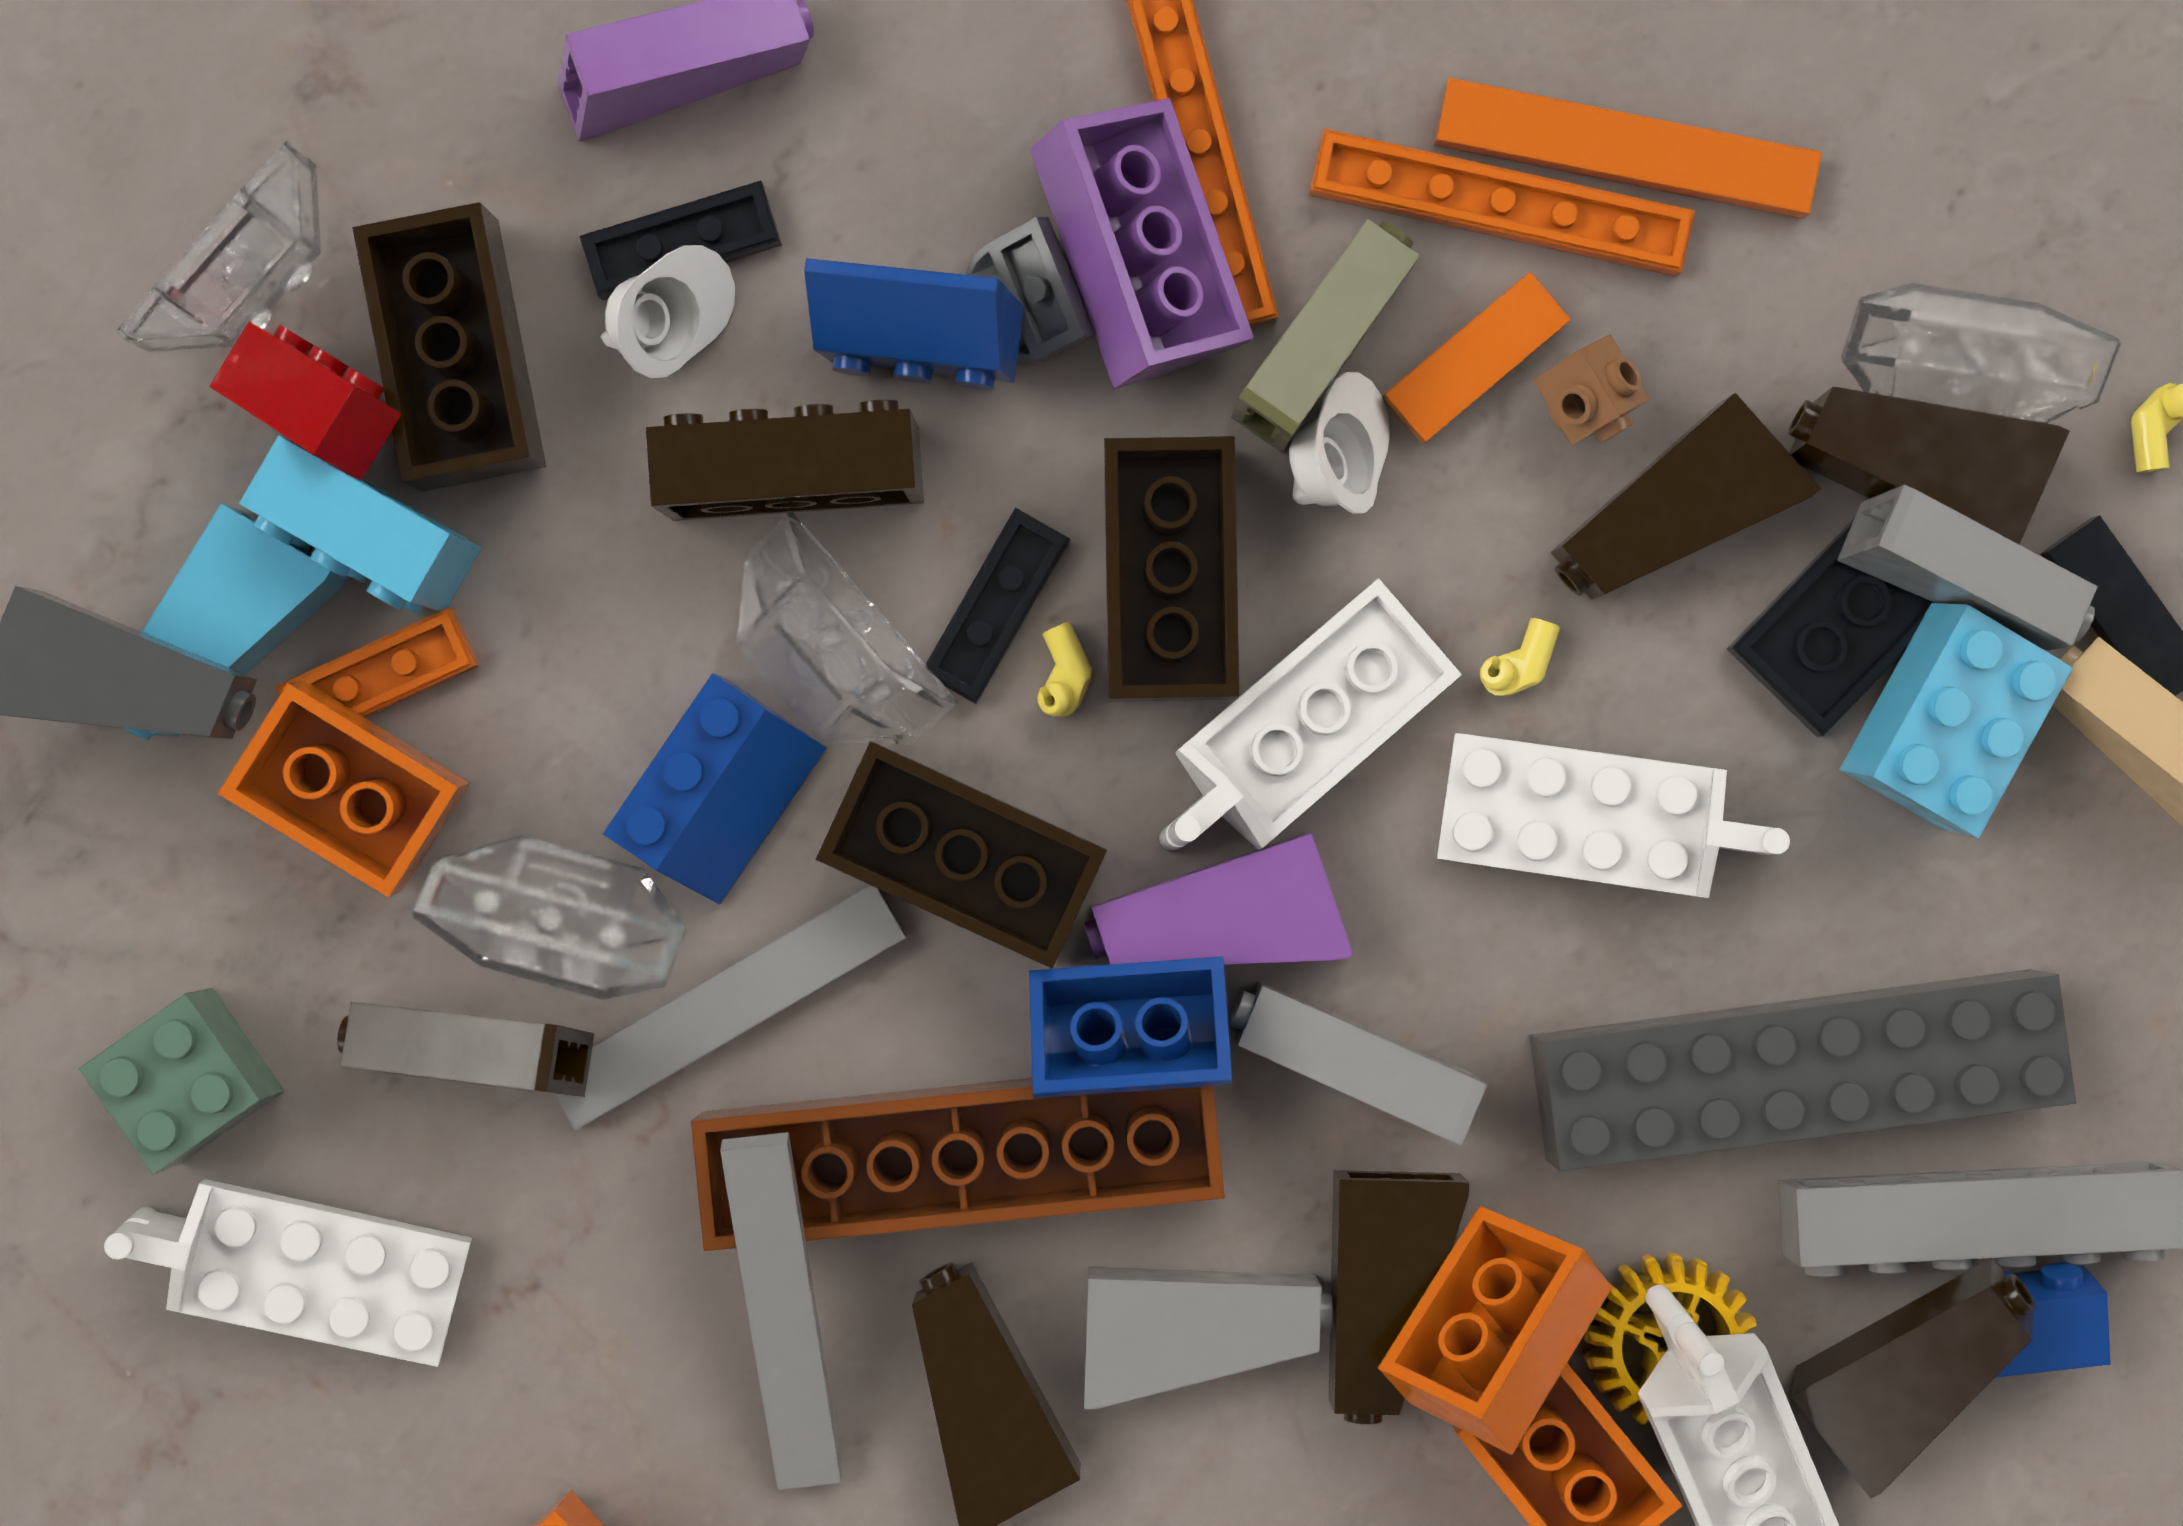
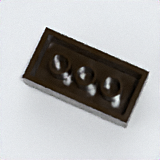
(449, 346)
(785, 462)
(1171, 569)
(961, 854)

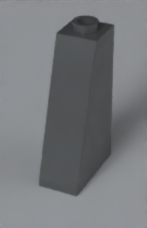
(99, 672)

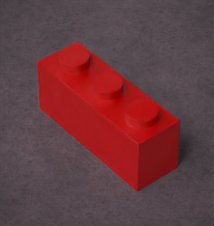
(307, 397)

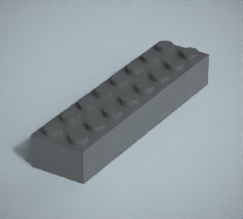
(1802, 1069)

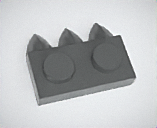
(1037, 274)

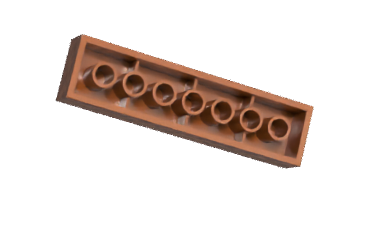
(970, 1156)

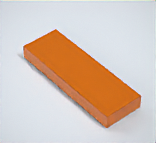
(1476, 358)
(396, 665)

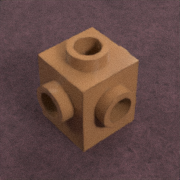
(1592, 391)

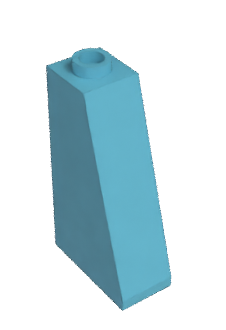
(239, 595)

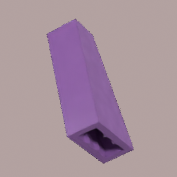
(676, 58)
(1245, 908)

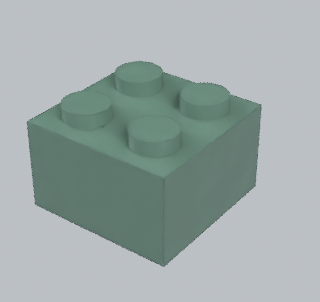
(181, 1079)

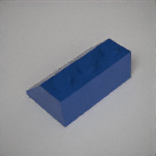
(913, 322)
(715, 789)
(1129, 1027)

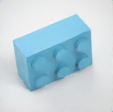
(358, 529)
(1956, 718)

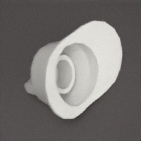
(670, 310)
(1343, 449)

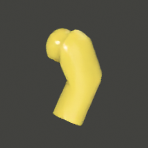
(2151, 425)
(1524, 666)
(1070, 674)

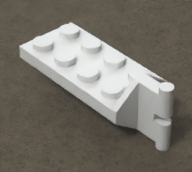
(1310, 720)
(1591, 816)
(303, 1270)
(1728, 1427)

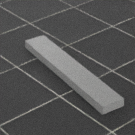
(734, 1002)
(781, 1309)

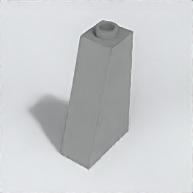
(1959, 561)
(1358, 1061)
(1189, 1327)

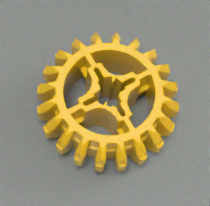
(1620, 1318)

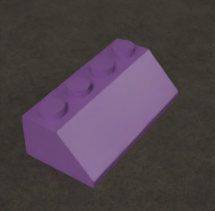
(1140, 241)

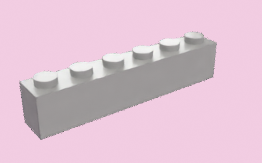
(1981, 1216)

